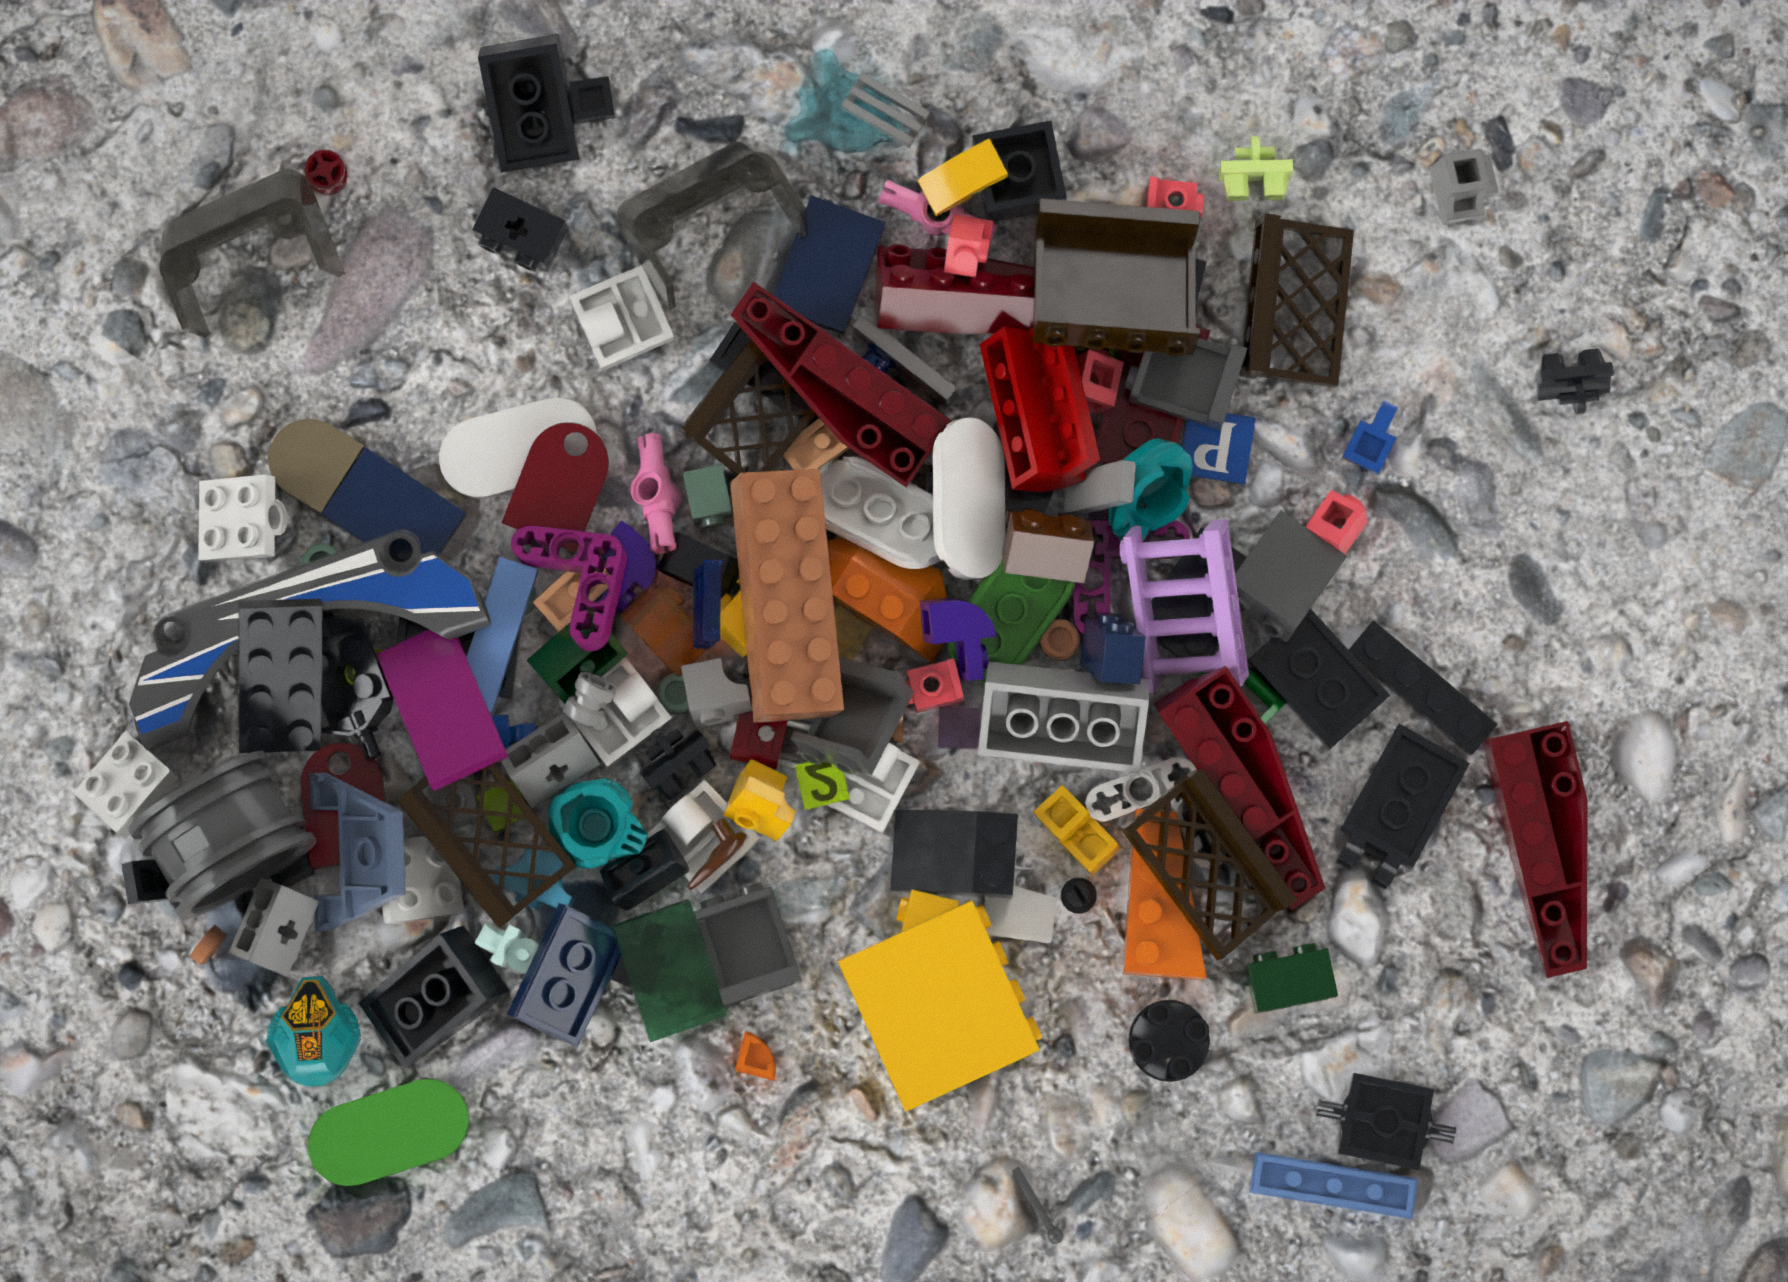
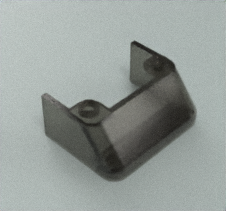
(280, 200)
(649, 216)

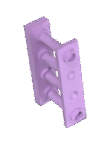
(1218, 584)

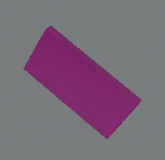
(441, 707)

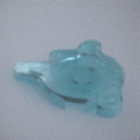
(822, 114)

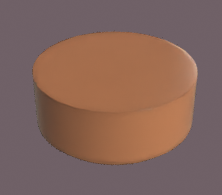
(1060, 640)
(208, 945)

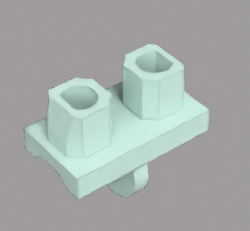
(508, 947)

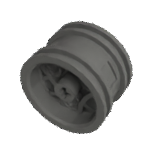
(221, 834)

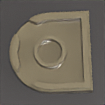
(312, 461)

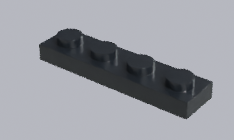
(1422, 688)

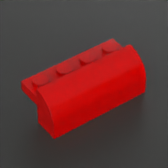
(1039, 410)

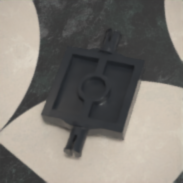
(1385, 1121)

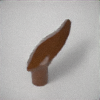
(721, 854)

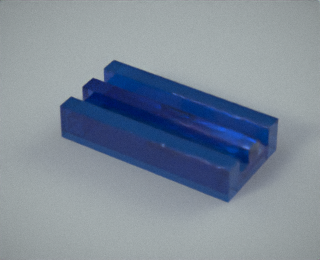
(706, 604)

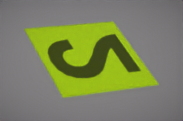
(821, 784)

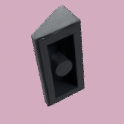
(641, 875)

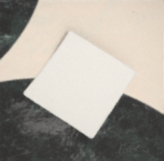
(1023, 917)

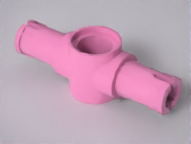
(918, 206)
(658, 507)

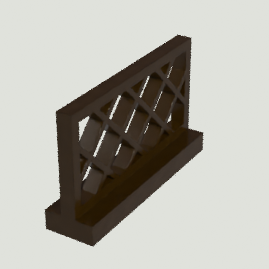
(1263, 296)
(723, 395)
(1238, 850)
(465, 864)

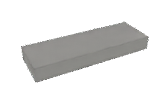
(906, 361)
(1102, 489)

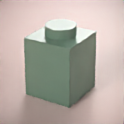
(708, 496)

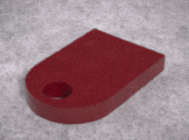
(557, 486)
(324, 823)

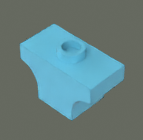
(545, 864)

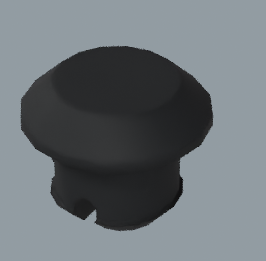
(1078, 895)

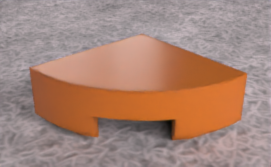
(756, 1058)

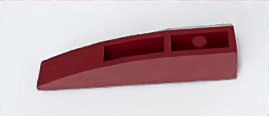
(920, 296)
(843, 389)
(1241, 760)
(1547, 837)

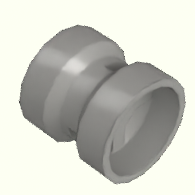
(589, 699)

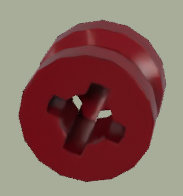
(322, 164)

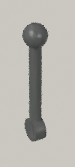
(1054, 1234)

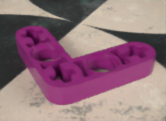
(1110, 549)
(585, 562)

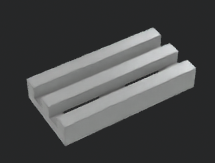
(894, 97)

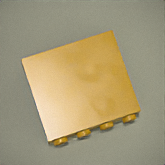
(940, 1004)

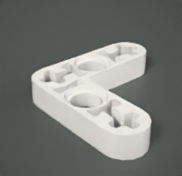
(1158, 778)

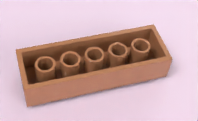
(786, 595)

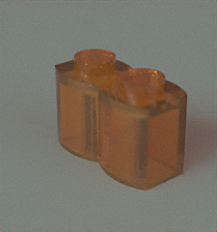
(663, 626)

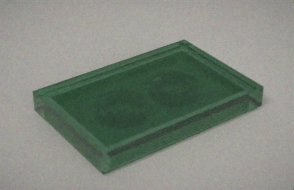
(669, 970)

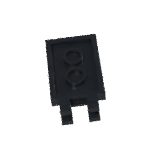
(1401, 803)

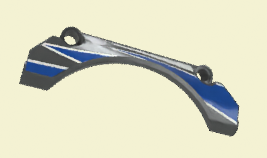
(358, 577)

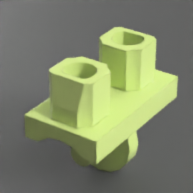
(1237, 173)

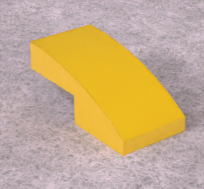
(962, 177)
(1077, 830)

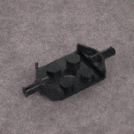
(358, 706)

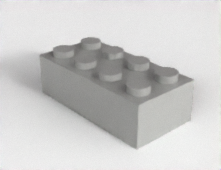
(1062, 718)

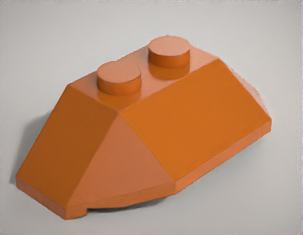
(884, 593)

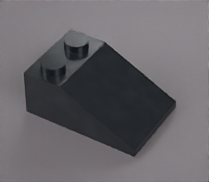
(529, 102)
(954, 852)
(433, 995)

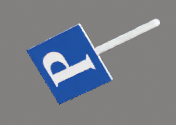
(1221, 453)

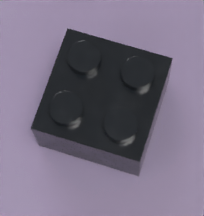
(1032, 170)

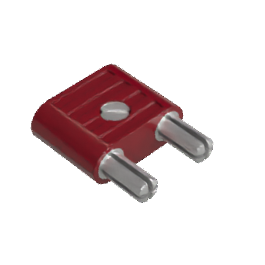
(764, 741)

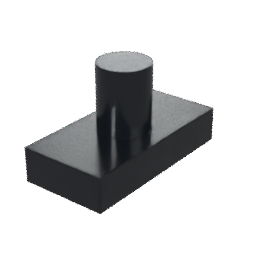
(144, 882)

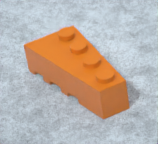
(1156, 931)

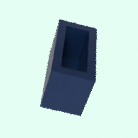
(1112, 649)

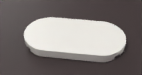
(489, 451)
(969, 498)
(879, 512)

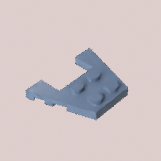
(368, 848)

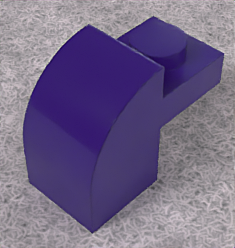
(640, 567)
(962, 623)

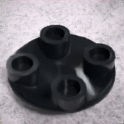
(1169, 1040)

